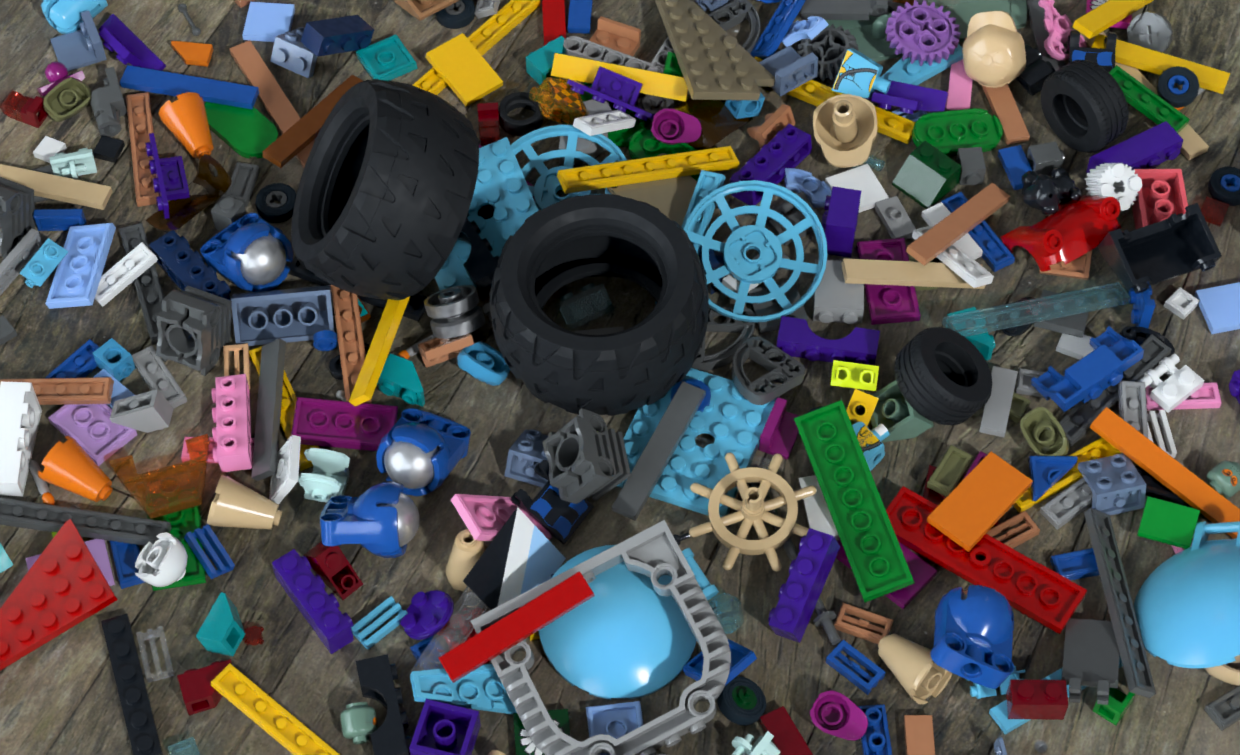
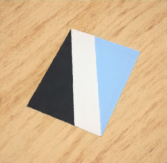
(513, 562)

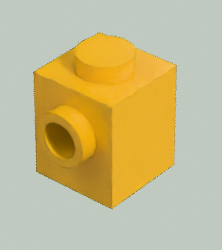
(865, 400)

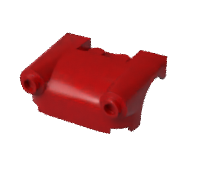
(1068, 232)

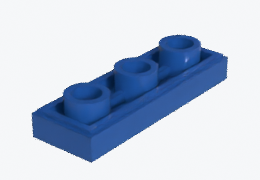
(876, 731)

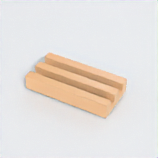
(246, 357)

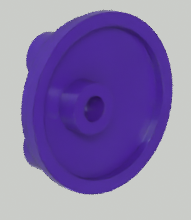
(427, 614)

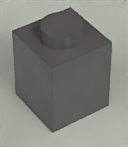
(1045, 157)
(972, 164)
(227, 211)

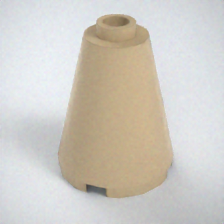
(241, 507)
(462, 558)
(913, 667)

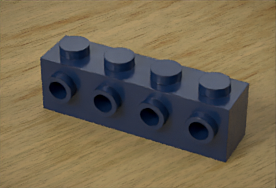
(186, 266)

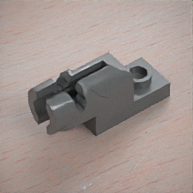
(108, 105)

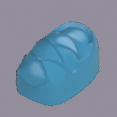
(483, 363)

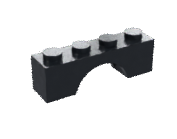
(480, 263)
(377, 683)

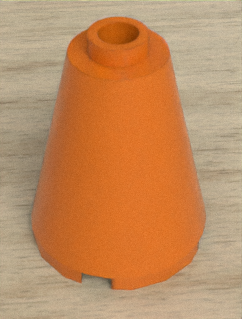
(188, 123)
(75, 471)

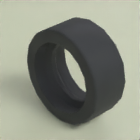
(519, 127)

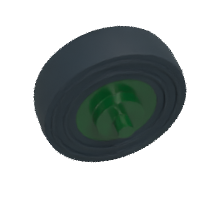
(742, 701)

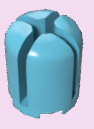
(66, 14)

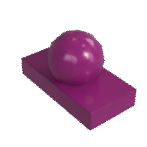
(56, 73)

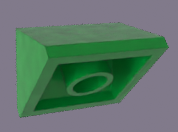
(1168, 522)

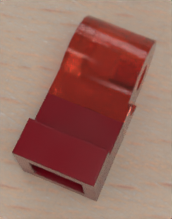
(24, 109)
(488, 123)

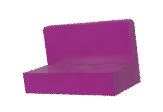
(780, 431)

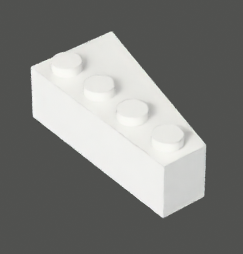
(18, 431)

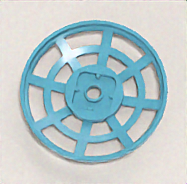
(548, 183)
(763, 241)

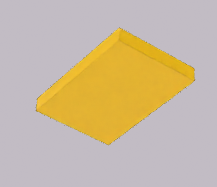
(464, 69)

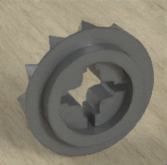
(647, 101)

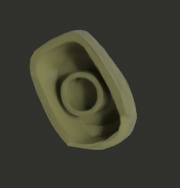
(67, 99)
(1044, 433)

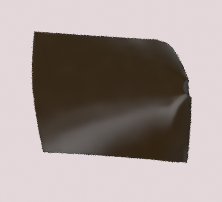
(714, 118)
(185, 209)

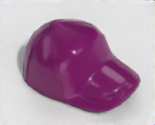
(675, 127)
(838, 716)

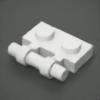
(1176, 388)

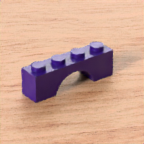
(799, 341)

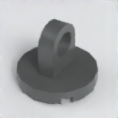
(1150, 31)

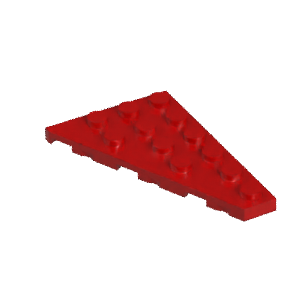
(52, 596)

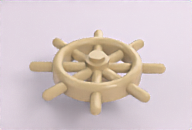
(752, 511)

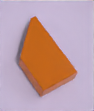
(193, 53)

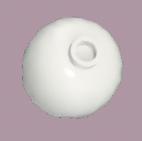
(162, 561)

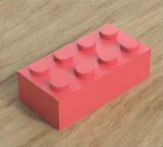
(1159, 197)

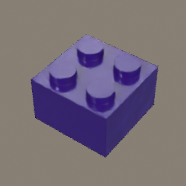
(841, 220)
(445, 730)

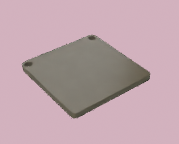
(668, 195)

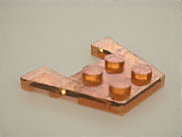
(169, 487)

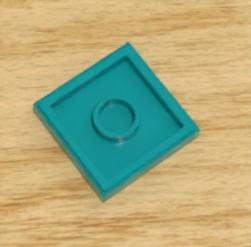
(386, 59)

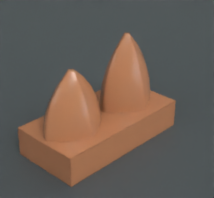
(773, 123)

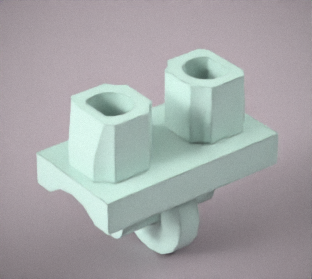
(73, 163)
(762, 745)

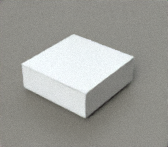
(49, 147)
(1181, 303)

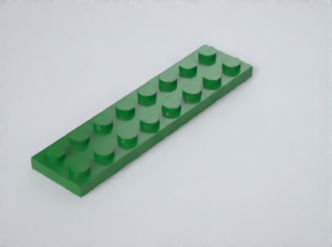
(854, 501)

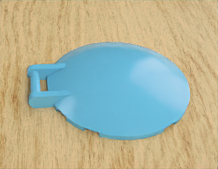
(1193, 602)
(623, 637)

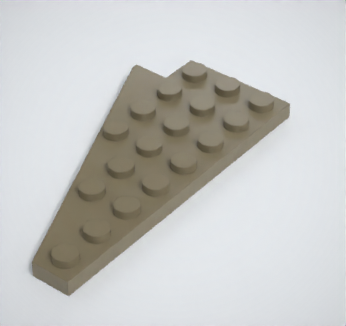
(709, 57)

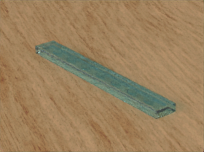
(1037, 309)

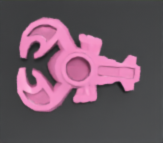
(1058, 31)

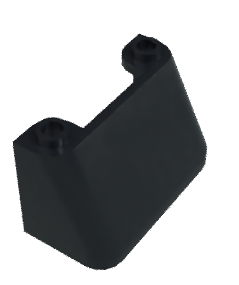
(1161, 250)

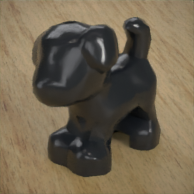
(1046, 192)

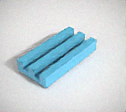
(374, 614)

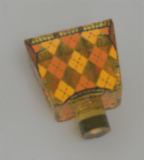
(558, 101)

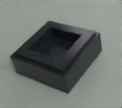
(108, 149)

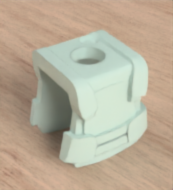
(328, 475)

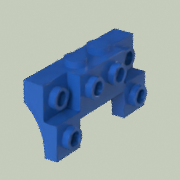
(1092, 373)

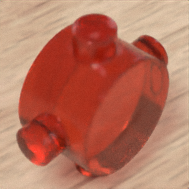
(254, 635)

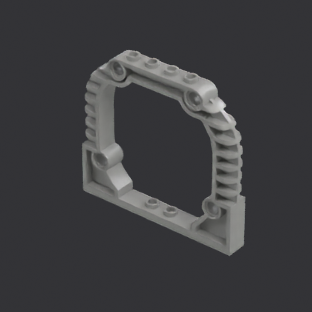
(654, 555)

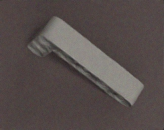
(586, 49)

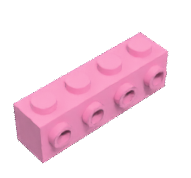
(232, 423)

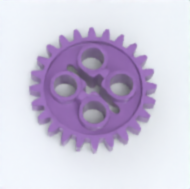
(922, 32)

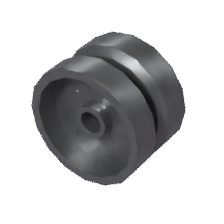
(454, 311)

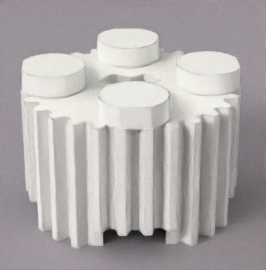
(1114, 181)

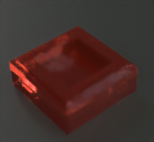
(1214, 211)

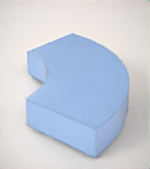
(804, 29)
(800, 180)

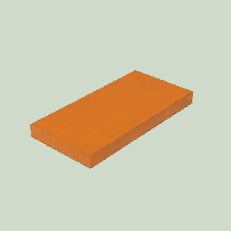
(979, 501)

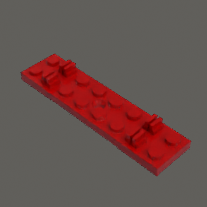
(1023, 582)

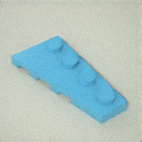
(915, 74)
(476, 690)

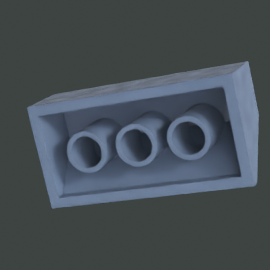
(282, 314)

